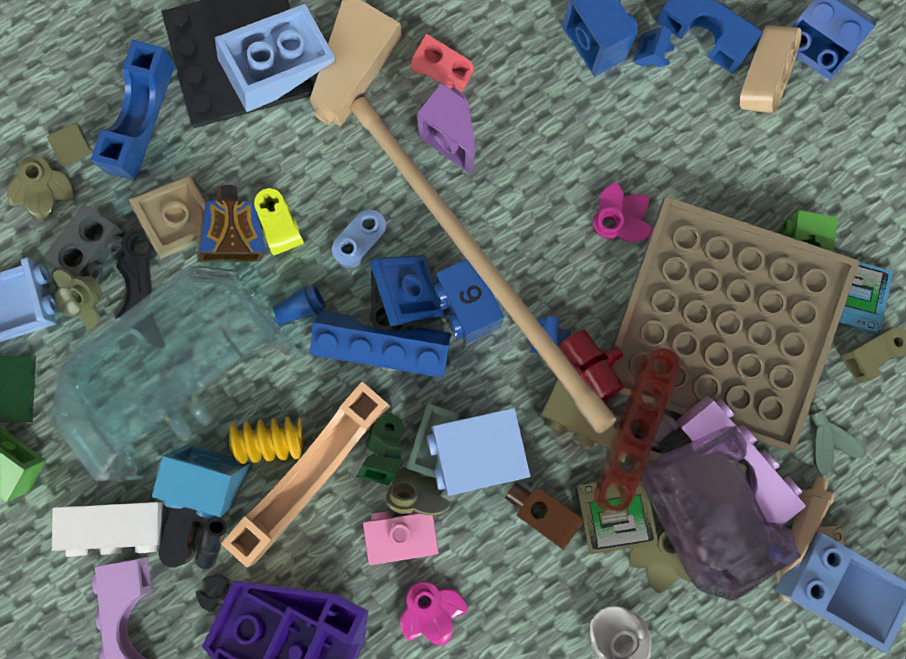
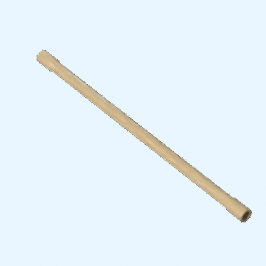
(586, 399)

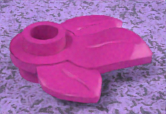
(625, 213)
(433, 617)

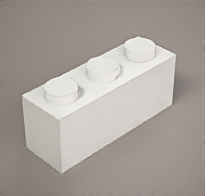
(108, 528)

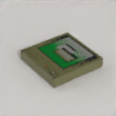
(617, 529)

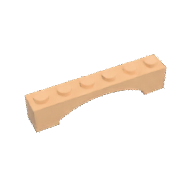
(294, 491)

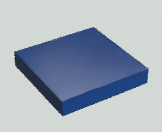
(406, 289)

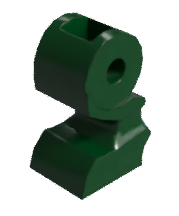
(384, 443)

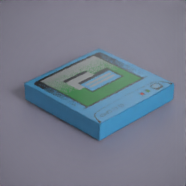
(867, 299)

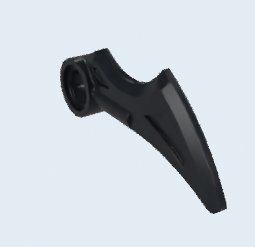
(135, 269)

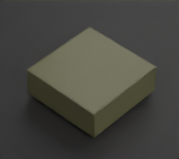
(69, 144)

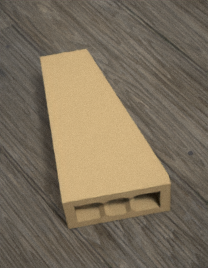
(360, 45)

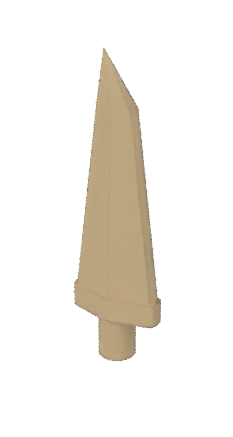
(809, 518)

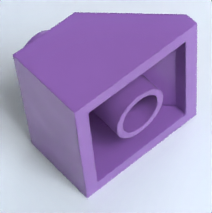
(447, 126)

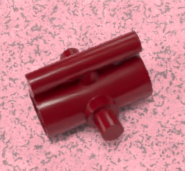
(593, 364)

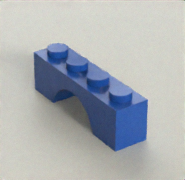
(124, 144)
(349, 340)

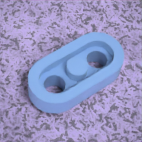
(359, 237)

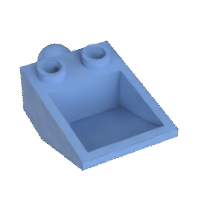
(847, 592)

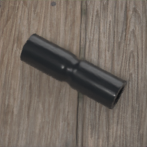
(211, 542)

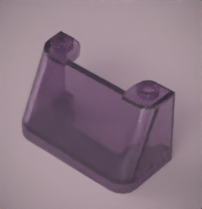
(715, 516)

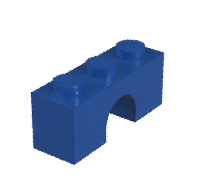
(732, 34)

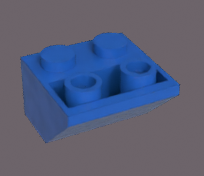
(831, 34)

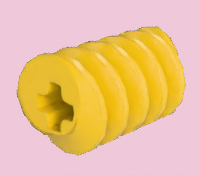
(266, 441)

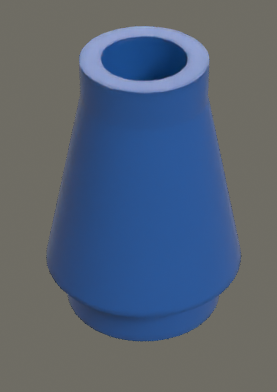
(300, 305)

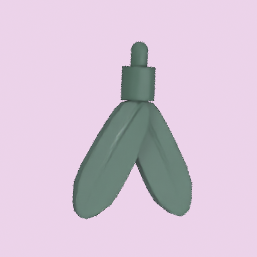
(826, 437)

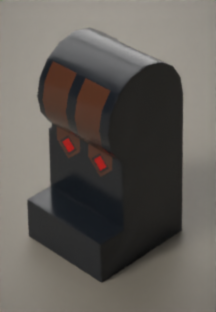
(178, 539)

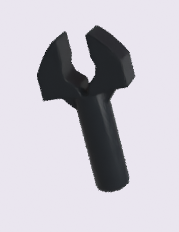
(221, 584)

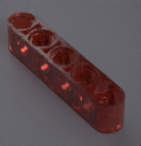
(649, 418)

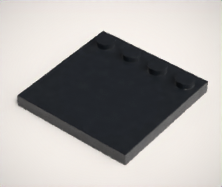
(202, 78)

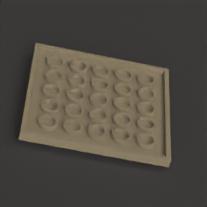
(739, 312)

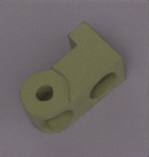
(865, 357)

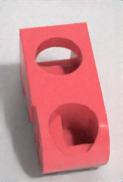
(442, 64)

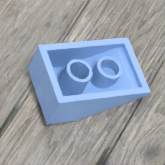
(273, 56)

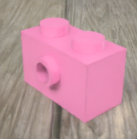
(399, 537)

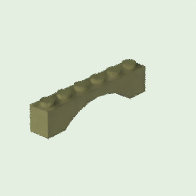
(562, 413)

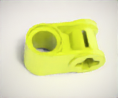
(278, 226)

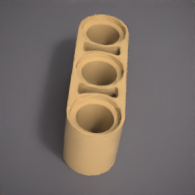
(770, 68)

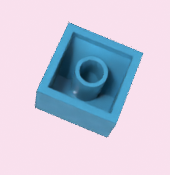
(199, 480)

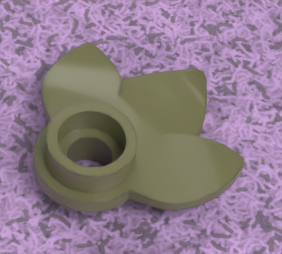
(39, 192)
(78, 297)
(415, 494)
(661, 563)

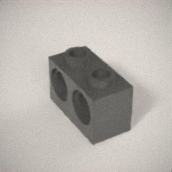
(79, 239)

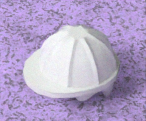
(619, 635)

